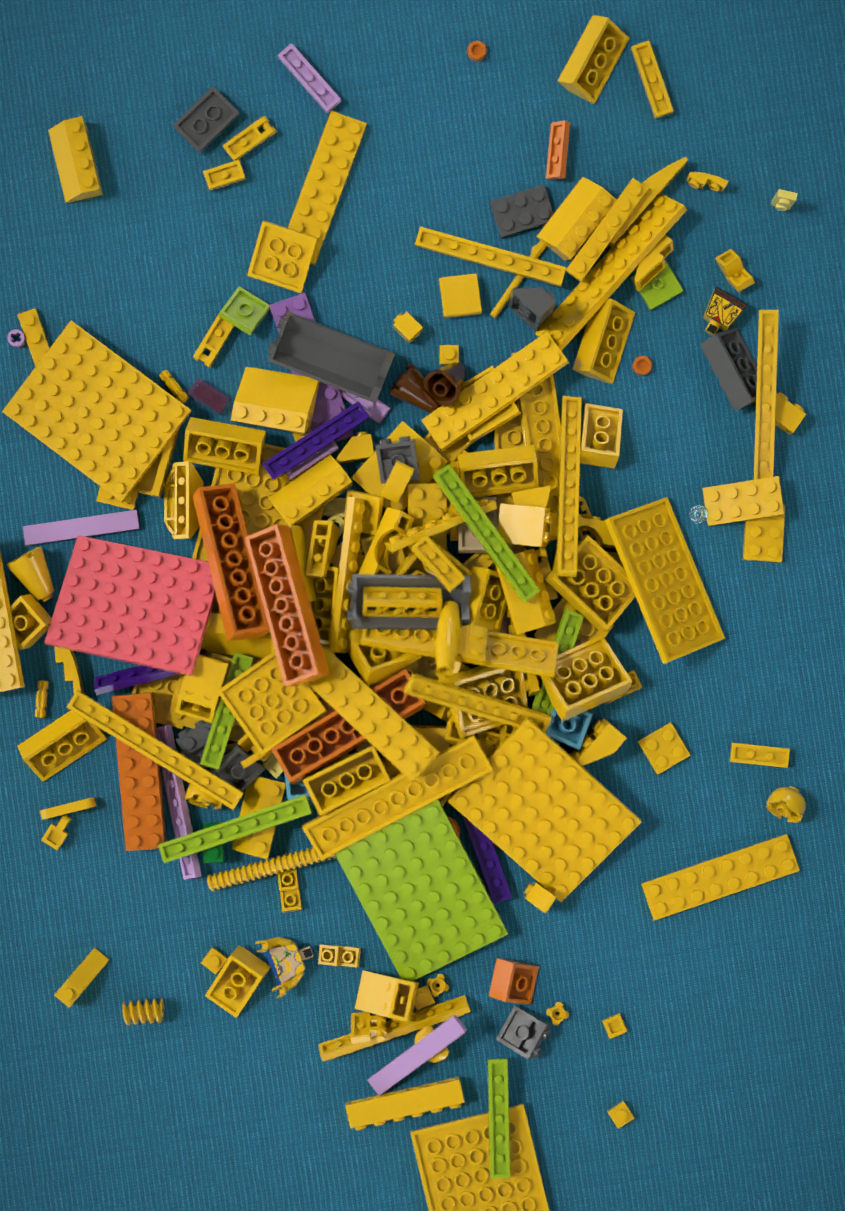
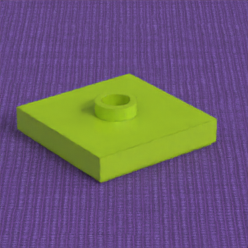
(660, 288)
(244, 310)

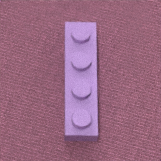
(309, 78)

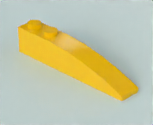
(655, 185)

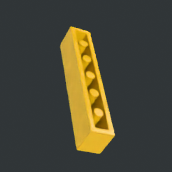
(404, 1102)

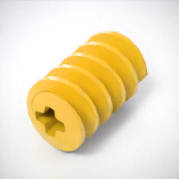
(143, 1012)

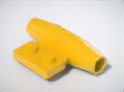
(456, 640)

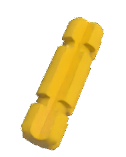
(174, 386)
(41, 699)

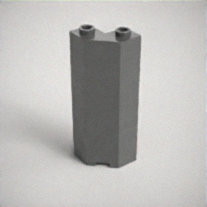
(330, 356)
(460, 595)

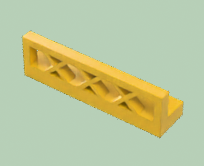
(402, 599)

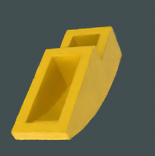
(653, 262)

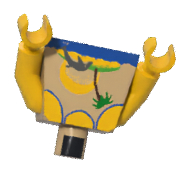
(285, 961)

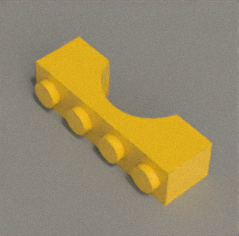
(392, 523)
(592, 524)

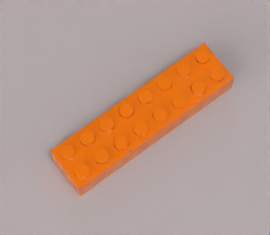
(230, 561)
(287, 605)
(335, 736)
(140, 777)

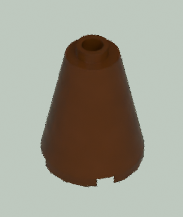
(444, 384)
(410, 389)

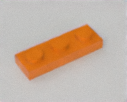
(558, 150)

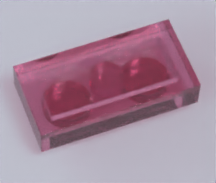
(208, 396)

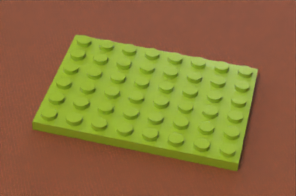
(421, 892)

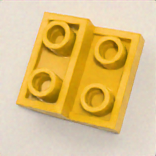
(460, 295)

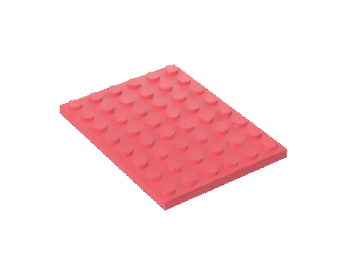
(133, 605)

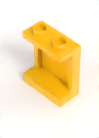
(524, 525)

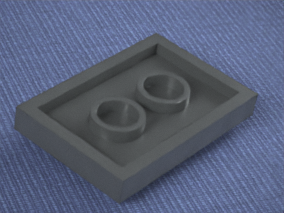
(206, 120)
(521, 211)

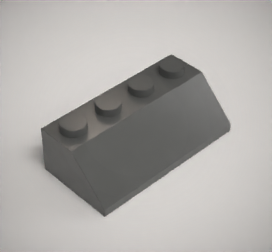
(532, 305)
(733, 367)

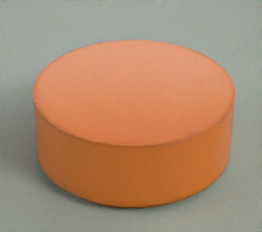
(476, 51)
(642, 365)

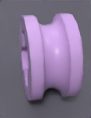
(16, 332)

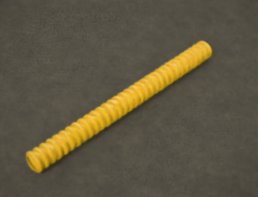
(264, 868)

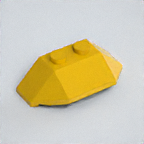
(179, 505)

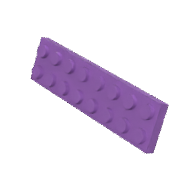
(328, 398)

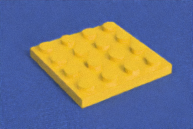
(268, 707)

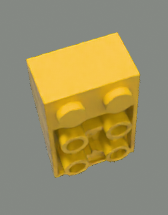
(199, 692)
(599, 743)
(386, 996)

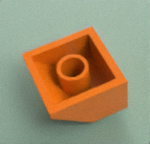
(513, 981)

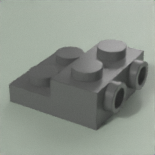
(390, 452)
(194, 741)
(234, 773)
(524, 1033)

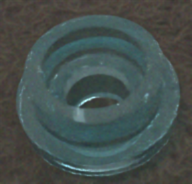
(693, 514)

